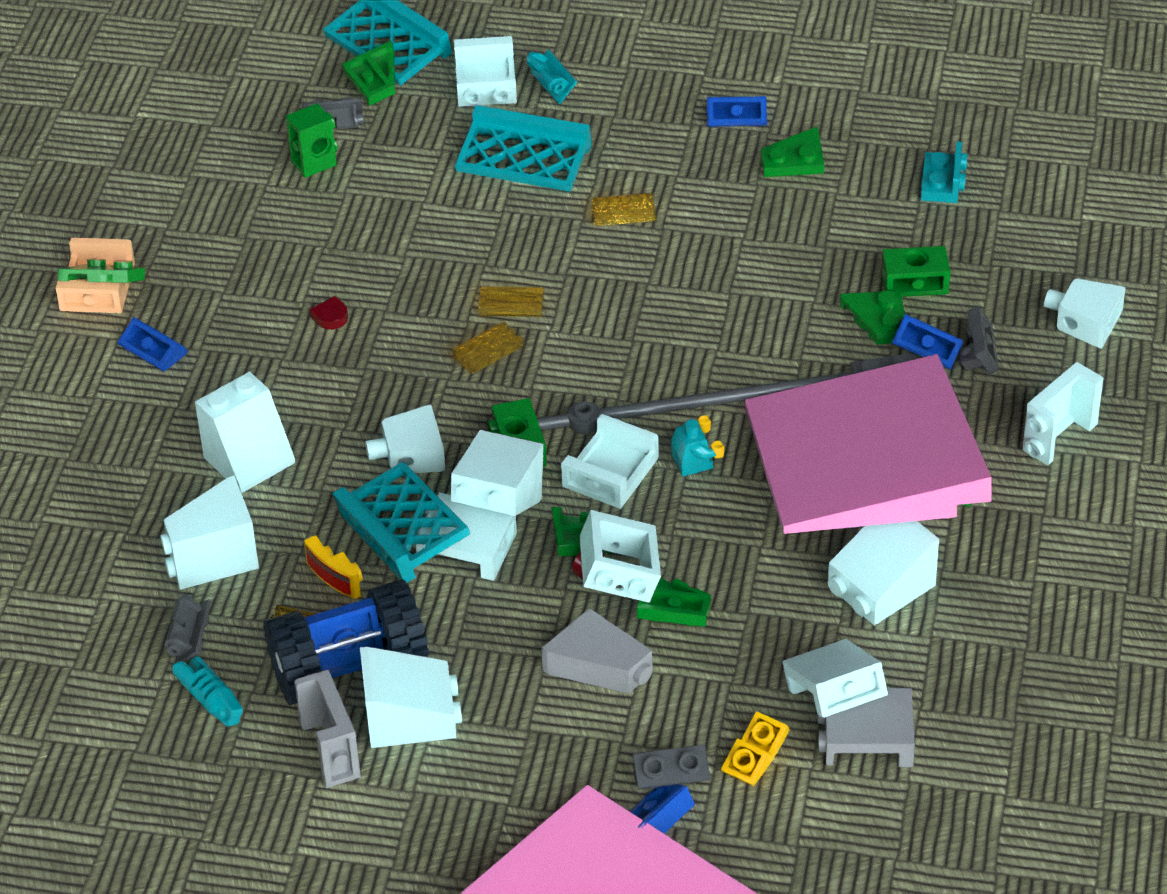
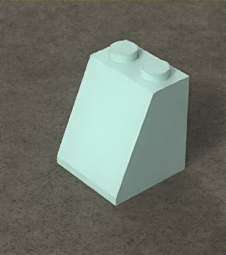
(243, 432)
(499, 474)
(210, 537)
(885, 568)
(408, 698)

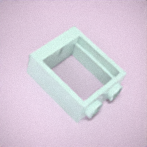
(625, 538)

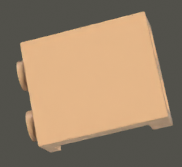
(95, 296)

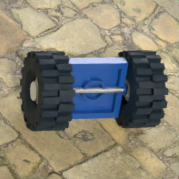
(334, 637)

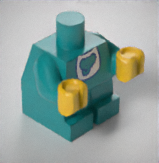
(691, 448)

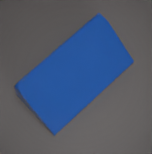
(736, 111)
(927, 341)
(151, 345)
(664, 806)

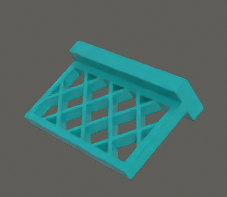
(403, 22)
(529, 131)
(379, 532)

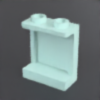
(485, 71)
(1068, 399)
(611, 462)
(488, 539)
(836, 676)

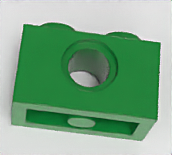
(311, 139)
(916, 270)
(517, 421)

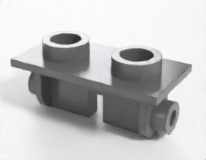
(345, 111)
(185, 639)
(671, 767)

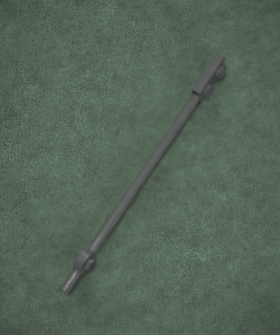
(583, 415)

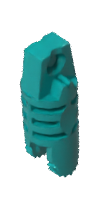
(209, 690)

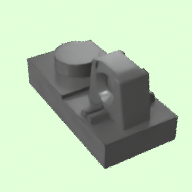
(983, 347)

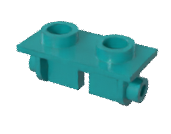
(551, 74)

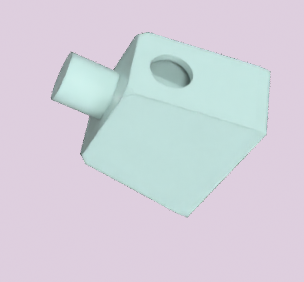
(1087, 309)
(410, 439)

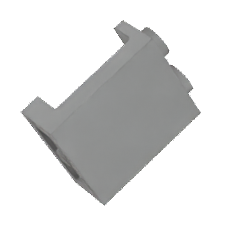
(872, 727)
(337, 745)

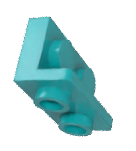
(943, 175)

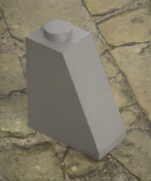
(598, 655)

